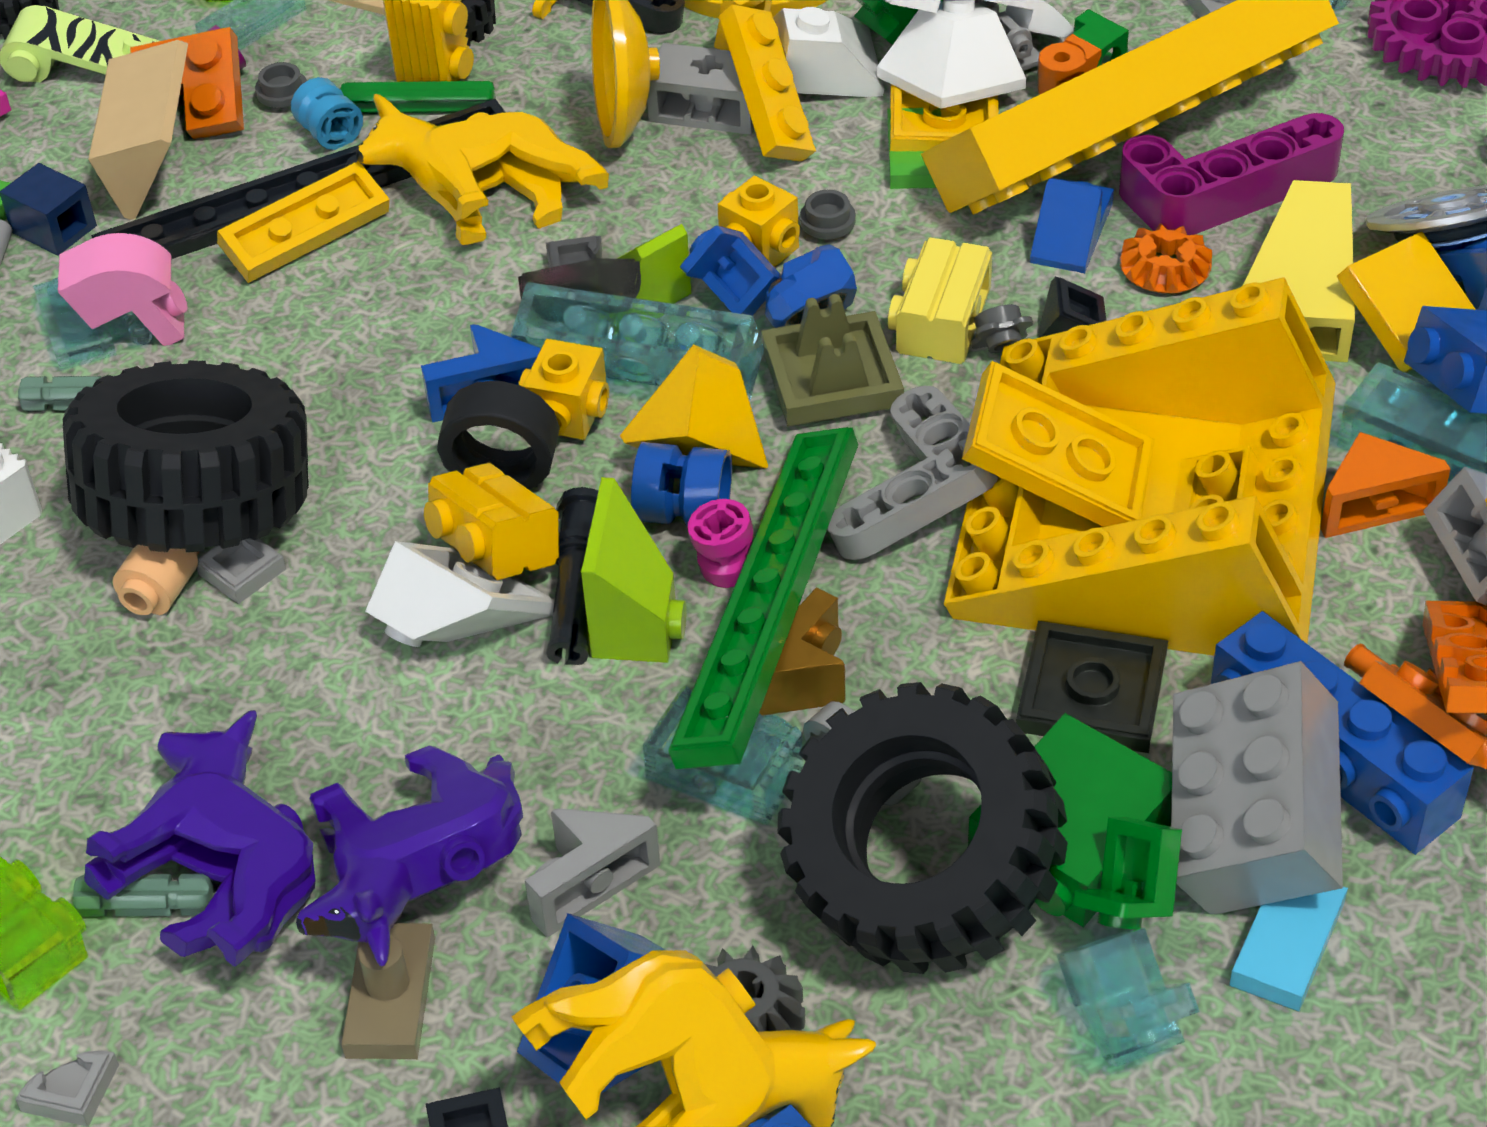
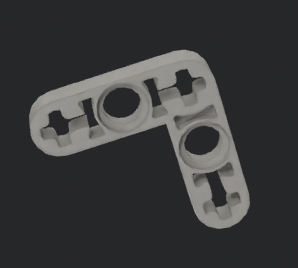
(880, 514)

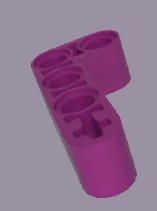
(1229, 178)

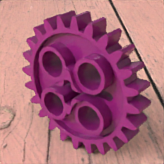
(1432, 37)

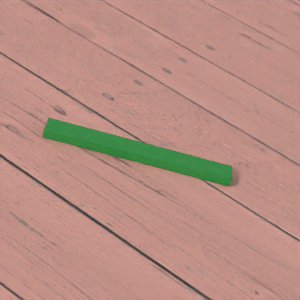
(764, 602)

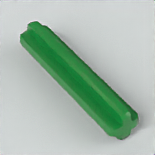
(420, 95)

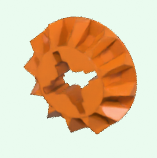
(1163, 273)

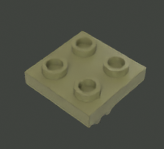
(831, 364)

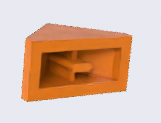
(1380, 486)

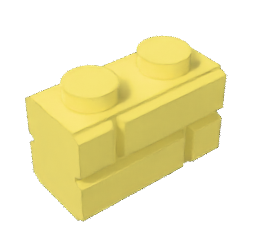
(941, 300)

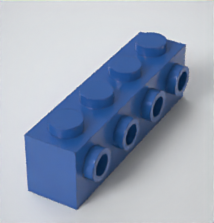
(1386, 762)

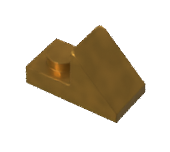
(807, 668)

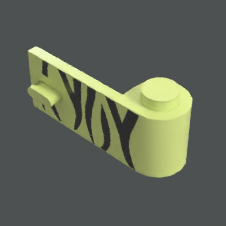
(51, 35)

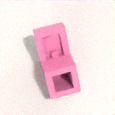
(122, 276)

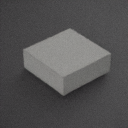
(241, 568)

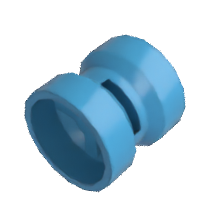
(326, 113)

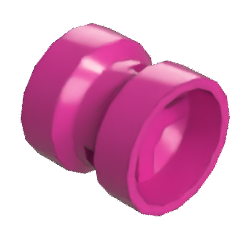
(722, 537)

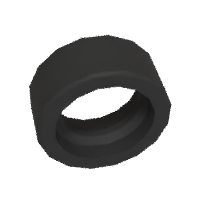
(504, 407)

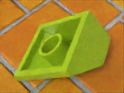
(628, 585)

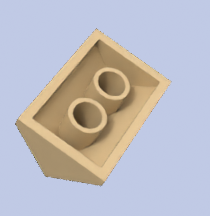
(136, 121)

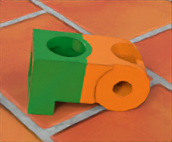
(1081, 50)

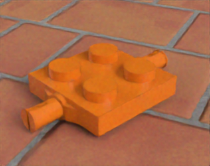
(1419, 700)

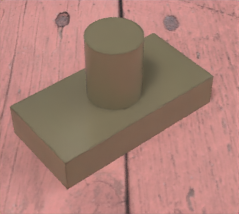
(390, 1000)

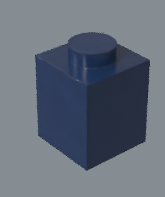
(48, 208)

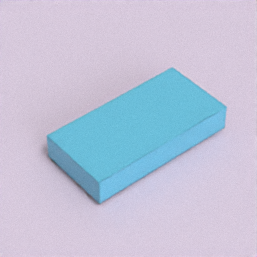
(1287, 947)

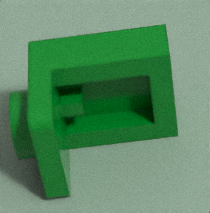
(1136, 874)

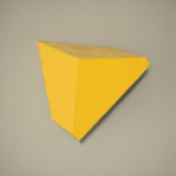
(701, 407)

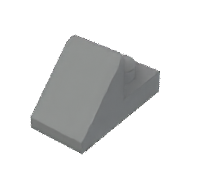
(597, 861)

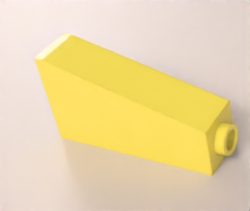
(1309, 248)

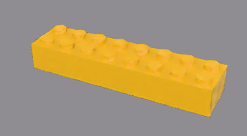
(1122, 99)

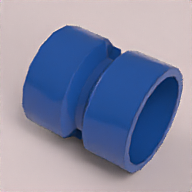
(702, 473)

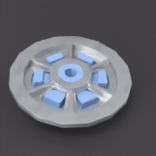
(1443, 217)

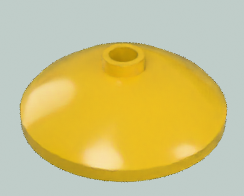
(620, 68)

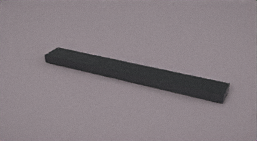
(196, 223)

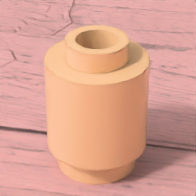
(153, 579)

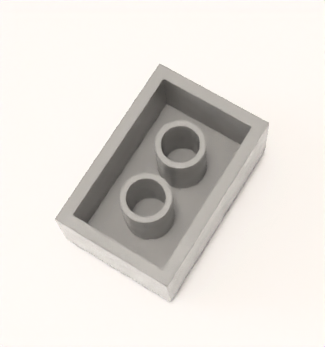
(1257, 789)

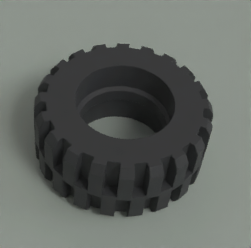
(186, 455)
(869, 760)

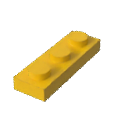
(767, 83)
(303, 221)

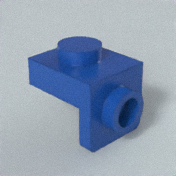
(731, 269)

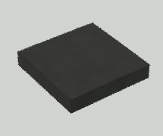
(1096, 678)

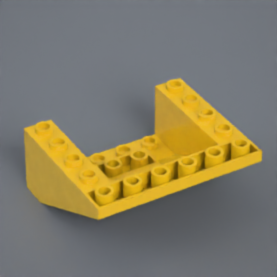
(1229, 493)

